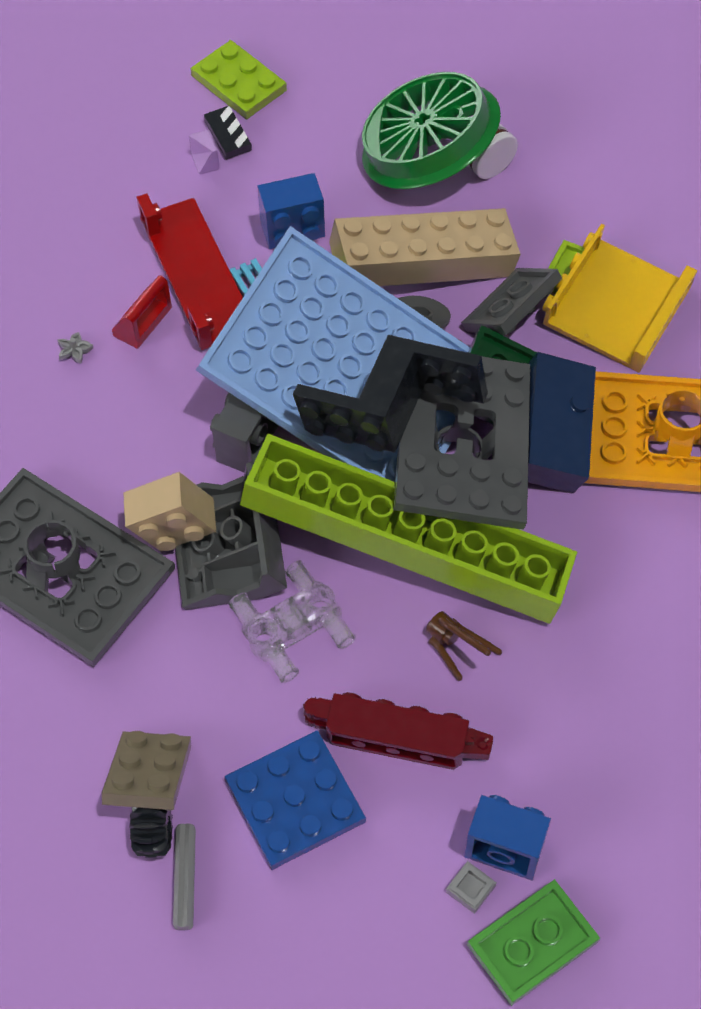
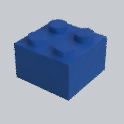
(291, 203)
(507, 836)

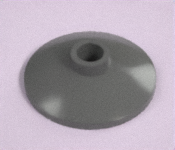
(429, 308)

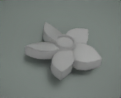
(74, 347)

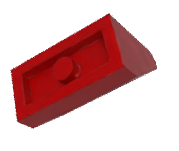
(144, 314)

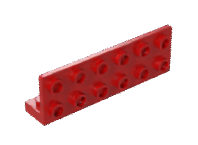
(192, 265)

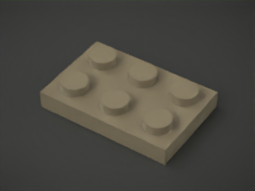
(147, 770)

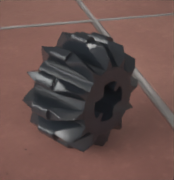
(150, 831)

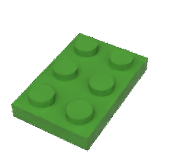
(533, 942)

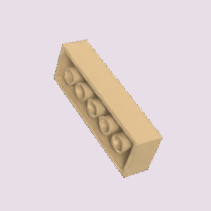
(427, 246)

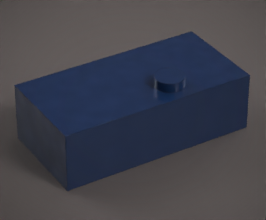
(560, 422)

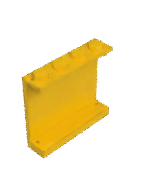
(615, 302)

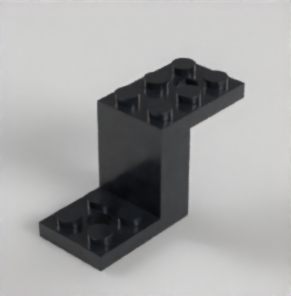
(392, 393)

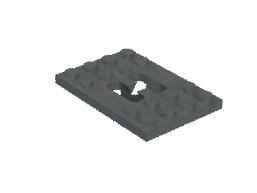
(459, 483)
(101, 596)

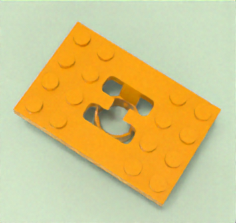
(624, 428)

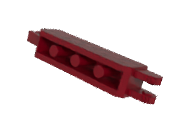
(397, 730)

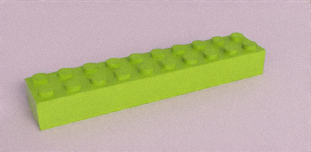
(359, 513)

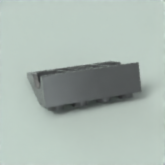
(236, 558)

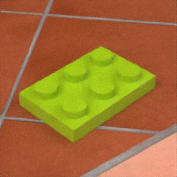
(238, 79)

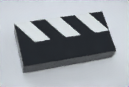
(227, 132)

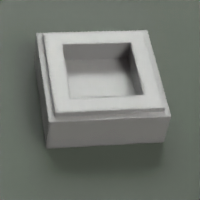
(471, 887)

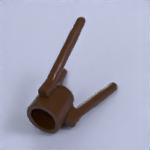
(447, 631)

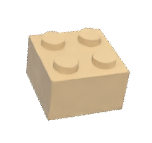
(169, 512)

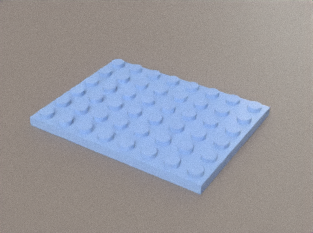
(319, 328)

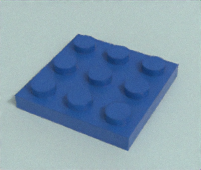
(295, 799)

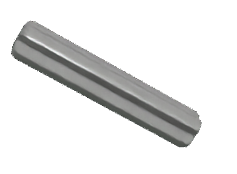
(184, 877)

